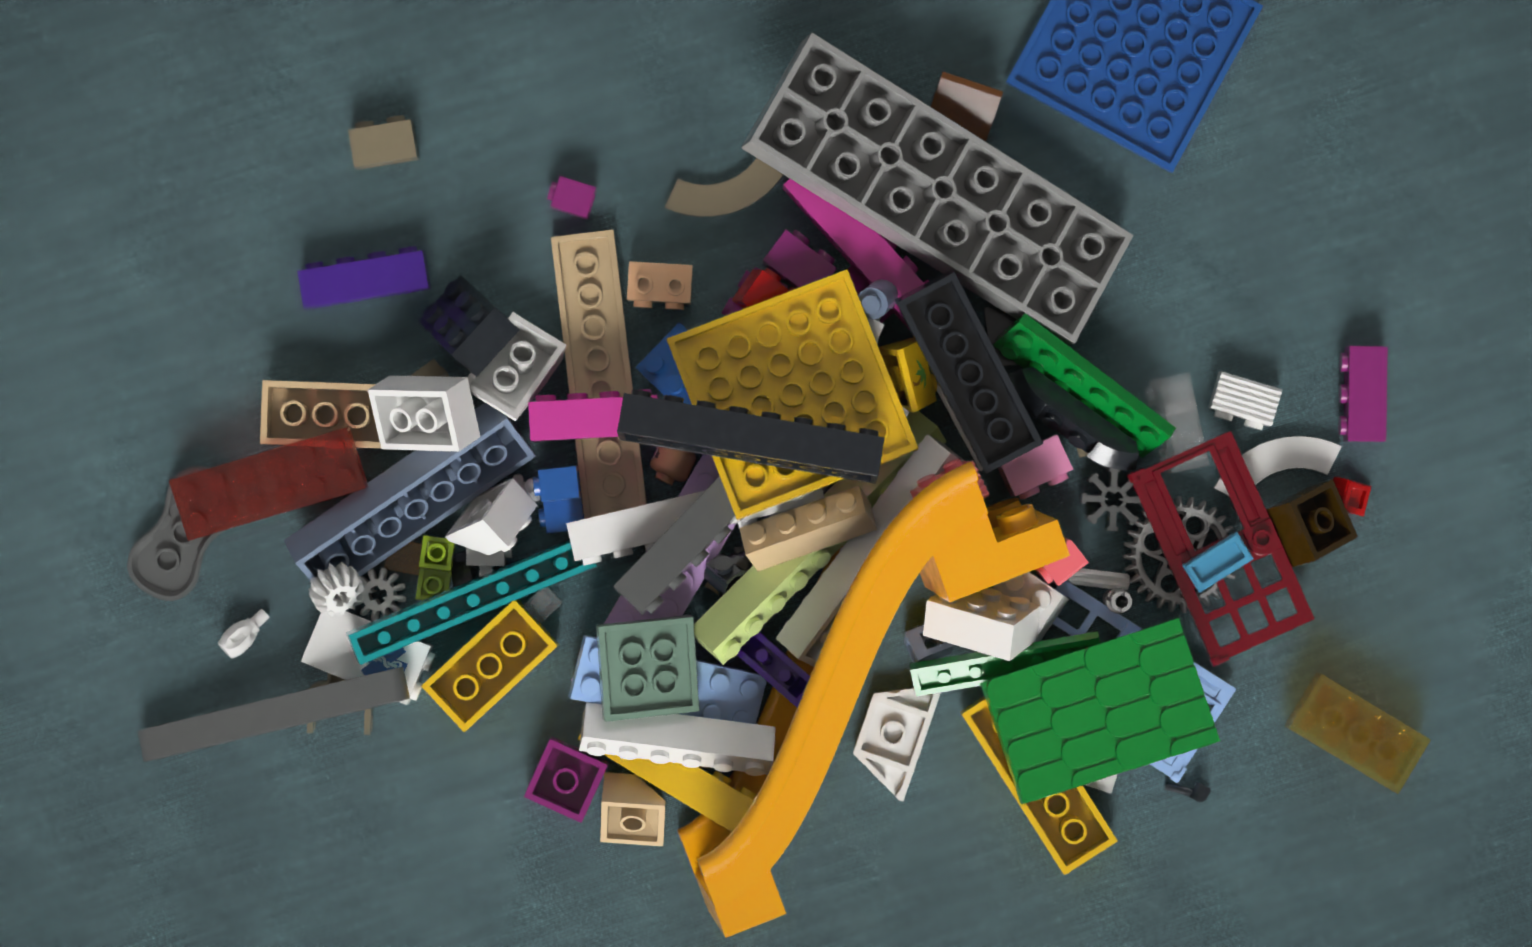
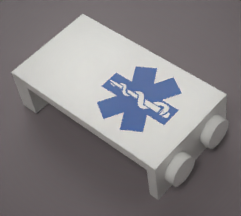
(332, 653)

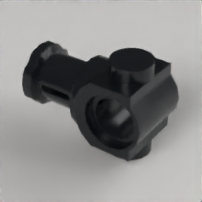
(726, 570)

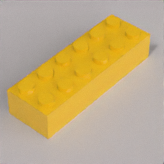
(1064, 821)

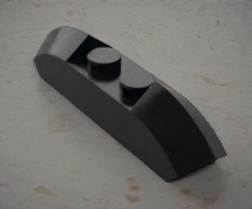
(1074, 420)

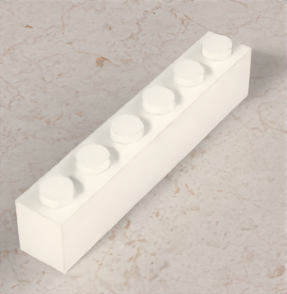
(681, 740)

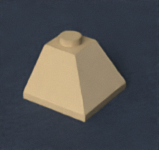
(631, 811)

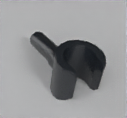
(1198, 793)

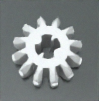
(382, 584)
(336, 589)

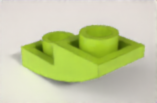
(435, 567)

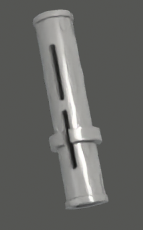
(1124, 601)

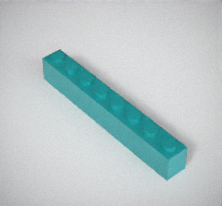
(464, 602)

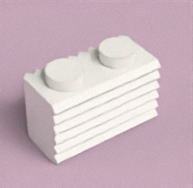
(1244, 400)

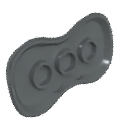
(163, 558)

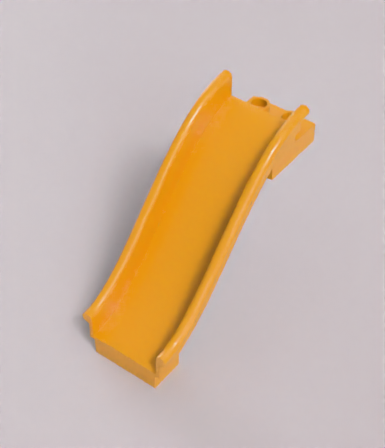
(957, 552)

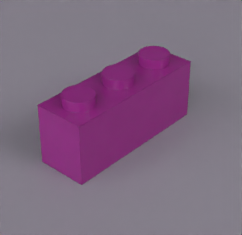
(1363, 394)

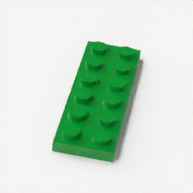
(1036, 347)

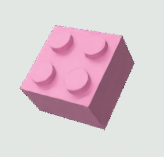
(1038, 466)

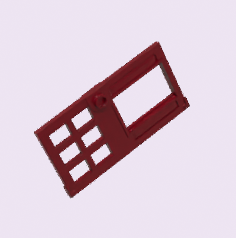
(1257, 535)

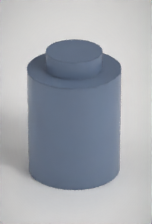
(878, 298)

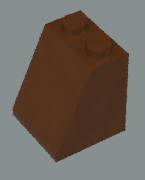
(966, 103)

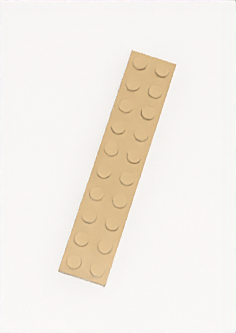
(597, 363)

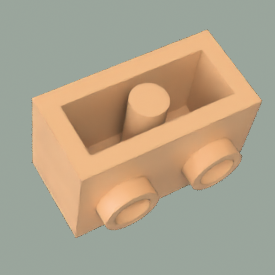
(659, 284)

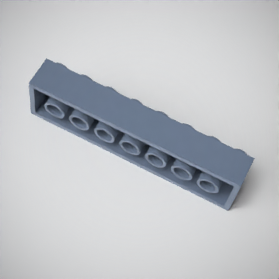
(409, 499)

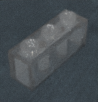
(1176, 403)

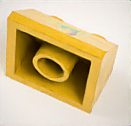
(909, 374)

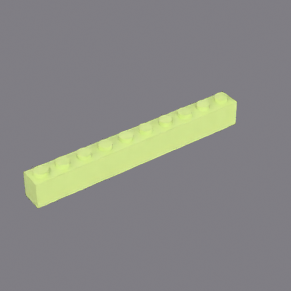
(765, 592)

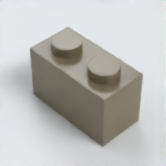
(383, 143)

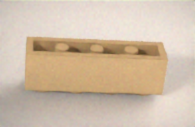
(808, 528)

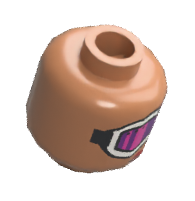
(672, 464)

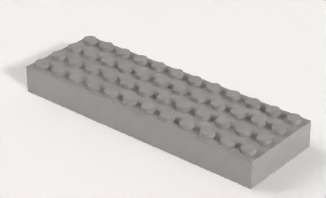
(936, 189)

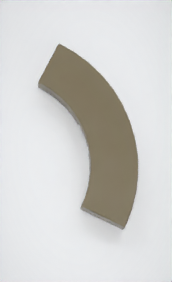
(725, 196)

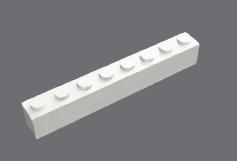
(645, 524)
(812, 620)

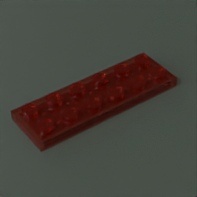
(268, 483)

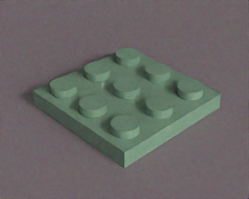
(647, 668)

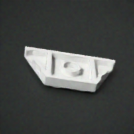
(894, 736)

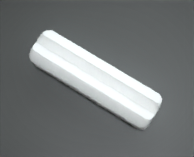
(1100, 579)

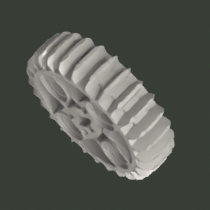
(1137, 548)

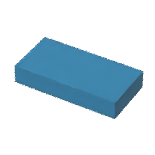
(1217, 562)

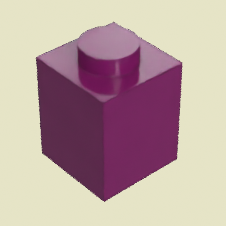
(572, 197)

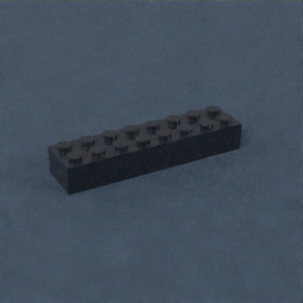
(750, 437)

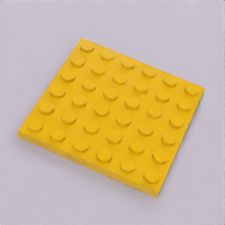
(793, 358)

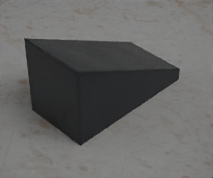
(461, 572)

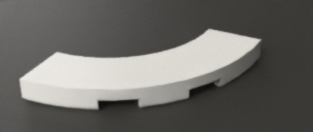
(1287, 454)

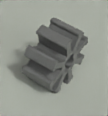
(1111, 509)

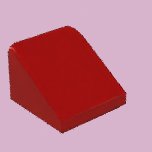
(1353, 494)

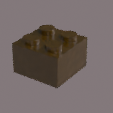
(1312, 523)

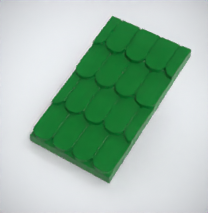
(1100, 711)

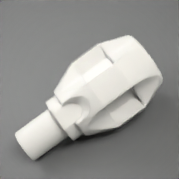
(242, 634)

